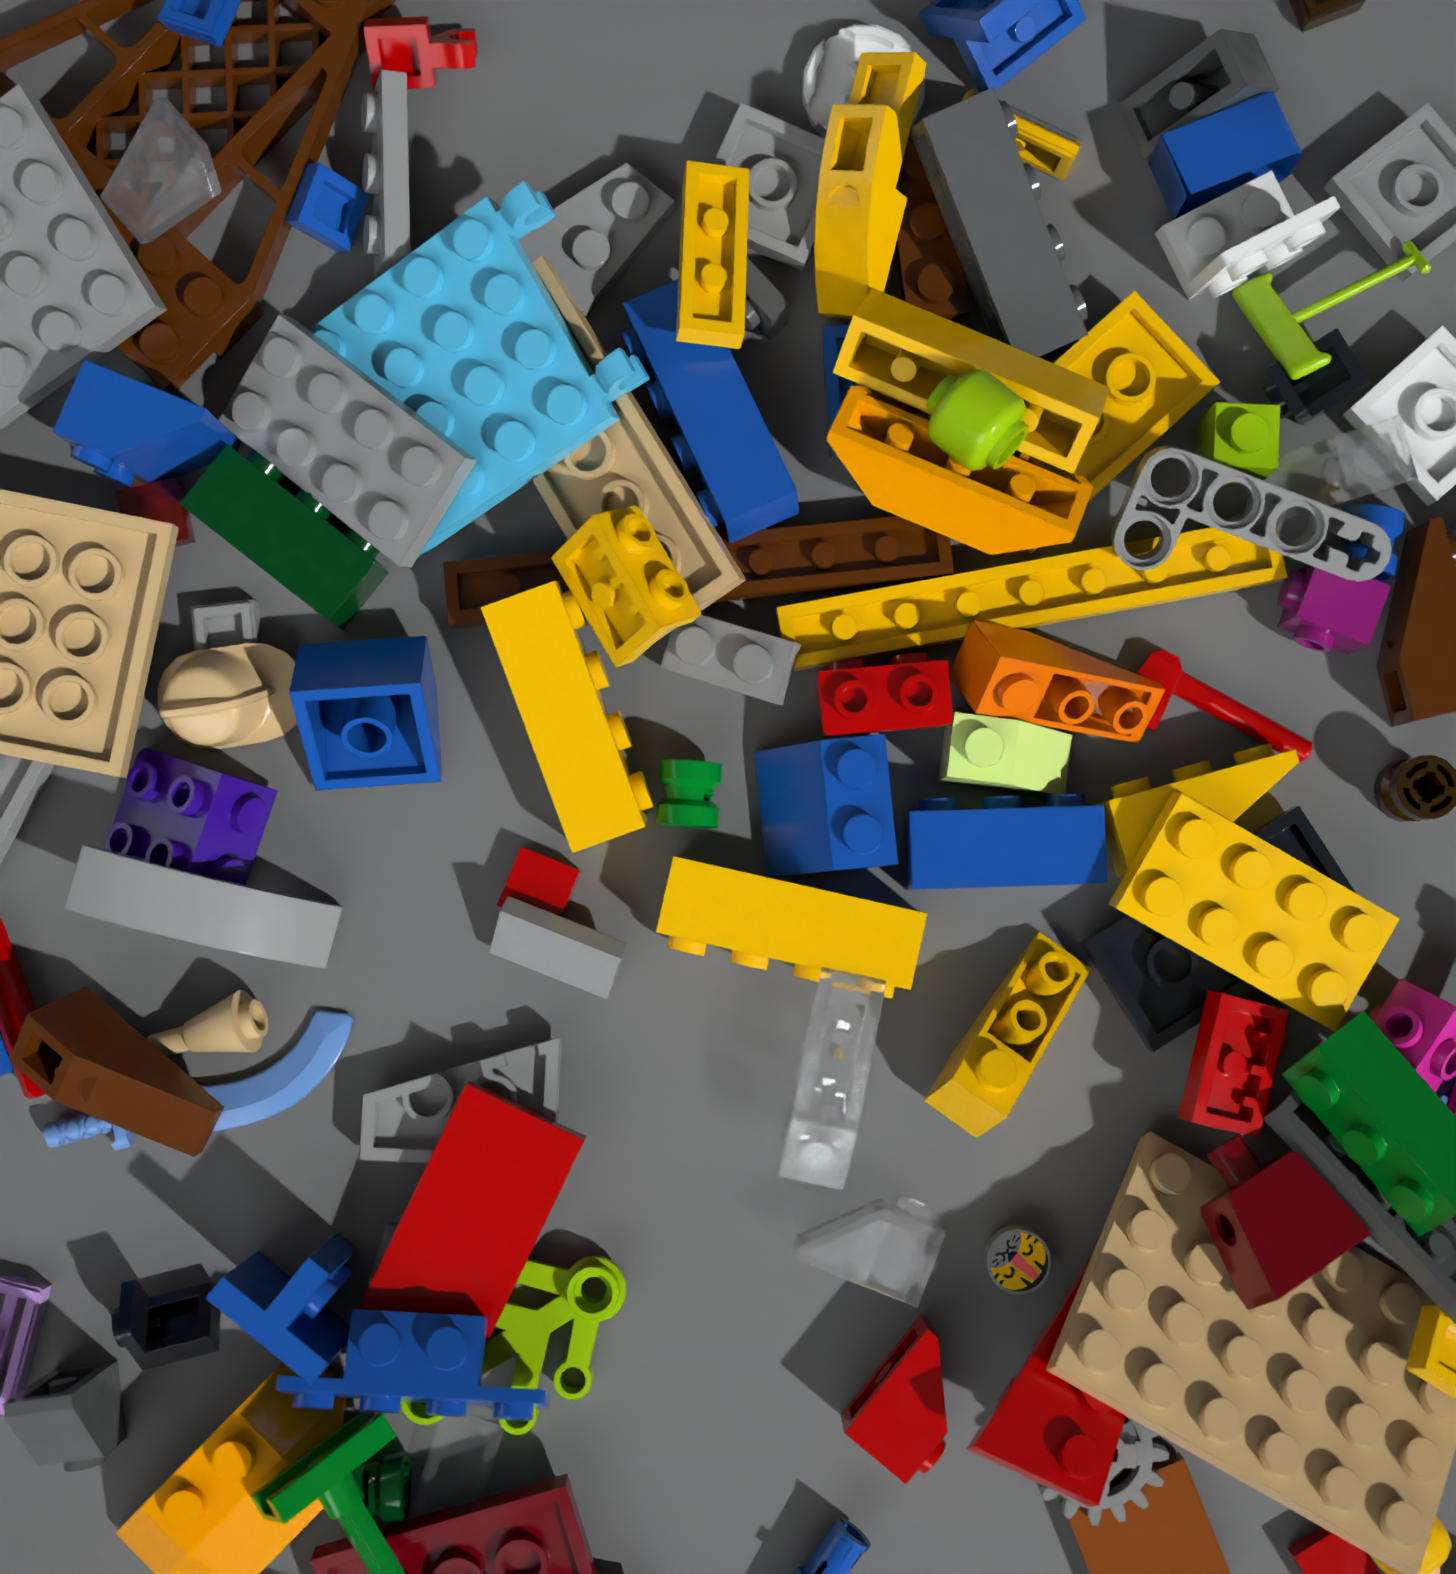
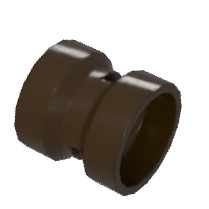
(1401, 789)

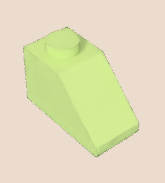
(1004, 755)

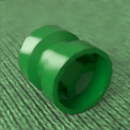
(689, 793)

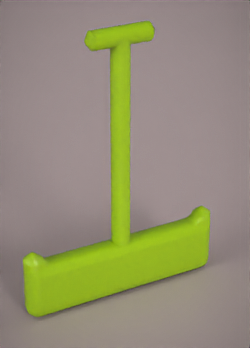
(1281, 329)

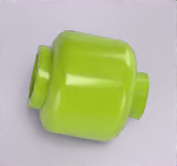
(976, 420)

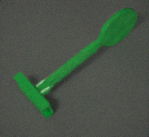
(328, 1476)

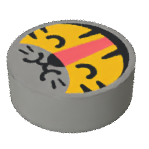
(1017, 1259)

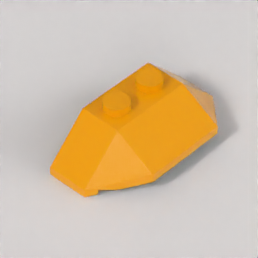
(908, 475)
(205, 1511)

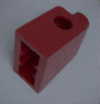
(1275, 1222)

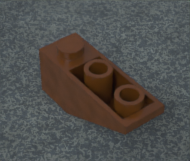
(1420, 630)
(110, 1071)

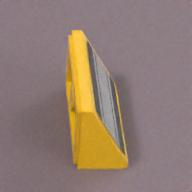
(1042, 143)

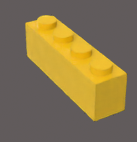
(911, 350)
(567, 716)
(789, 924)

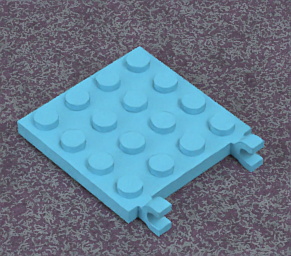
(482, 352)

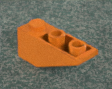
(1051, 685)

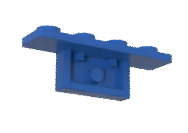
(415, 1360)

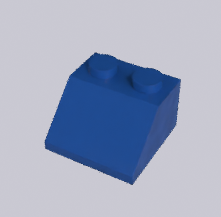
(137, 429)
(368, 712)
(826, 806)

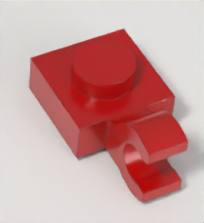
(409, 47)

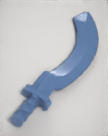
(248, 1098)

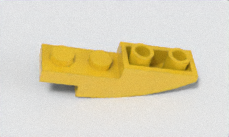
(858, 178)

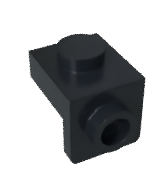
(1320, 389)
(166, 1325)

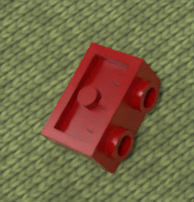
(1233, 1064)

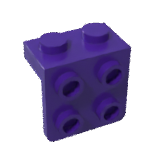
(190, 817)

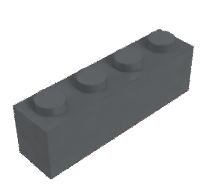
(998, 225)

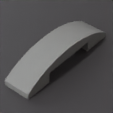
(202, 908)

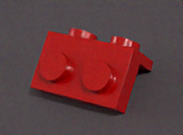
(885, 697)

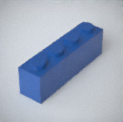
(714, 420)

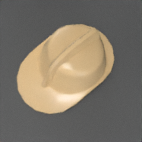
(228, 695)

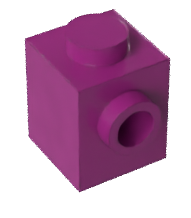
(1330, 609)

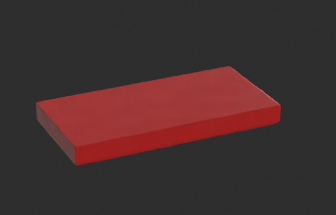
(475, 1210)

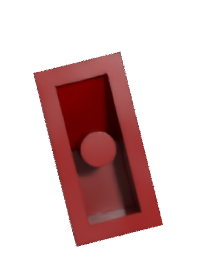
(902, 1406)

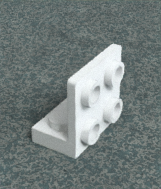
(1238, 235)

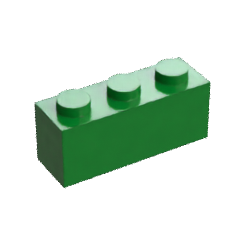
(1383, 1119)

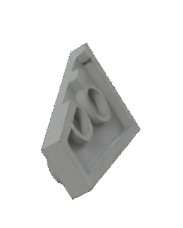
(600, 233)
(409, 1117)

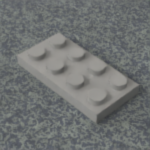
(347, 441)

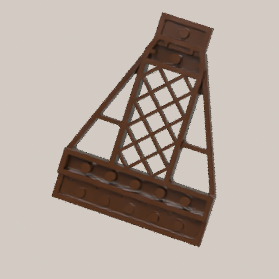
(203, 304)

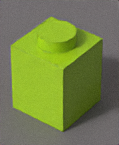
(1241, 437)

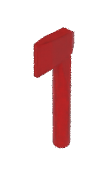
(1167, 670)

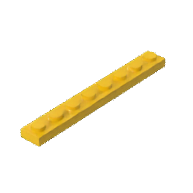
(1022, 596)

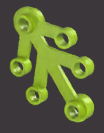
(528, 1330)

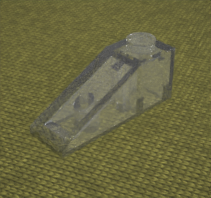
(831, 1079)

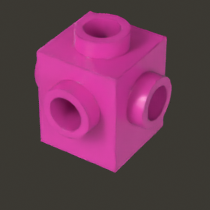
(1421, 1031)

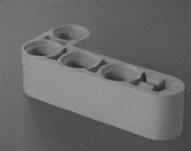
(1254, 523)

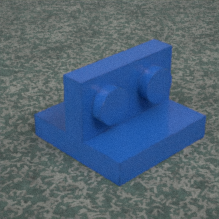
(1001, 35)
(291, 1312)

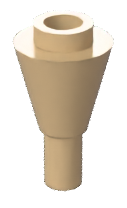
(227, 1026)

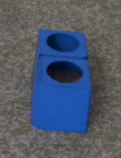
(1223, 153)

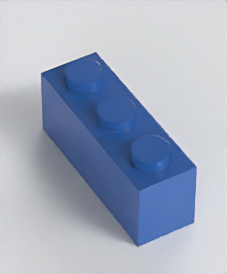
(1005, 843)

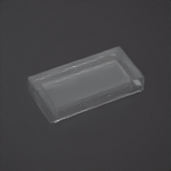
(458, 1462)

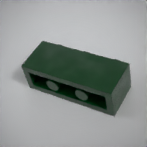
(286, 534)

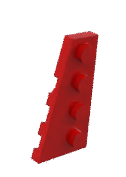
(1050, 1426)

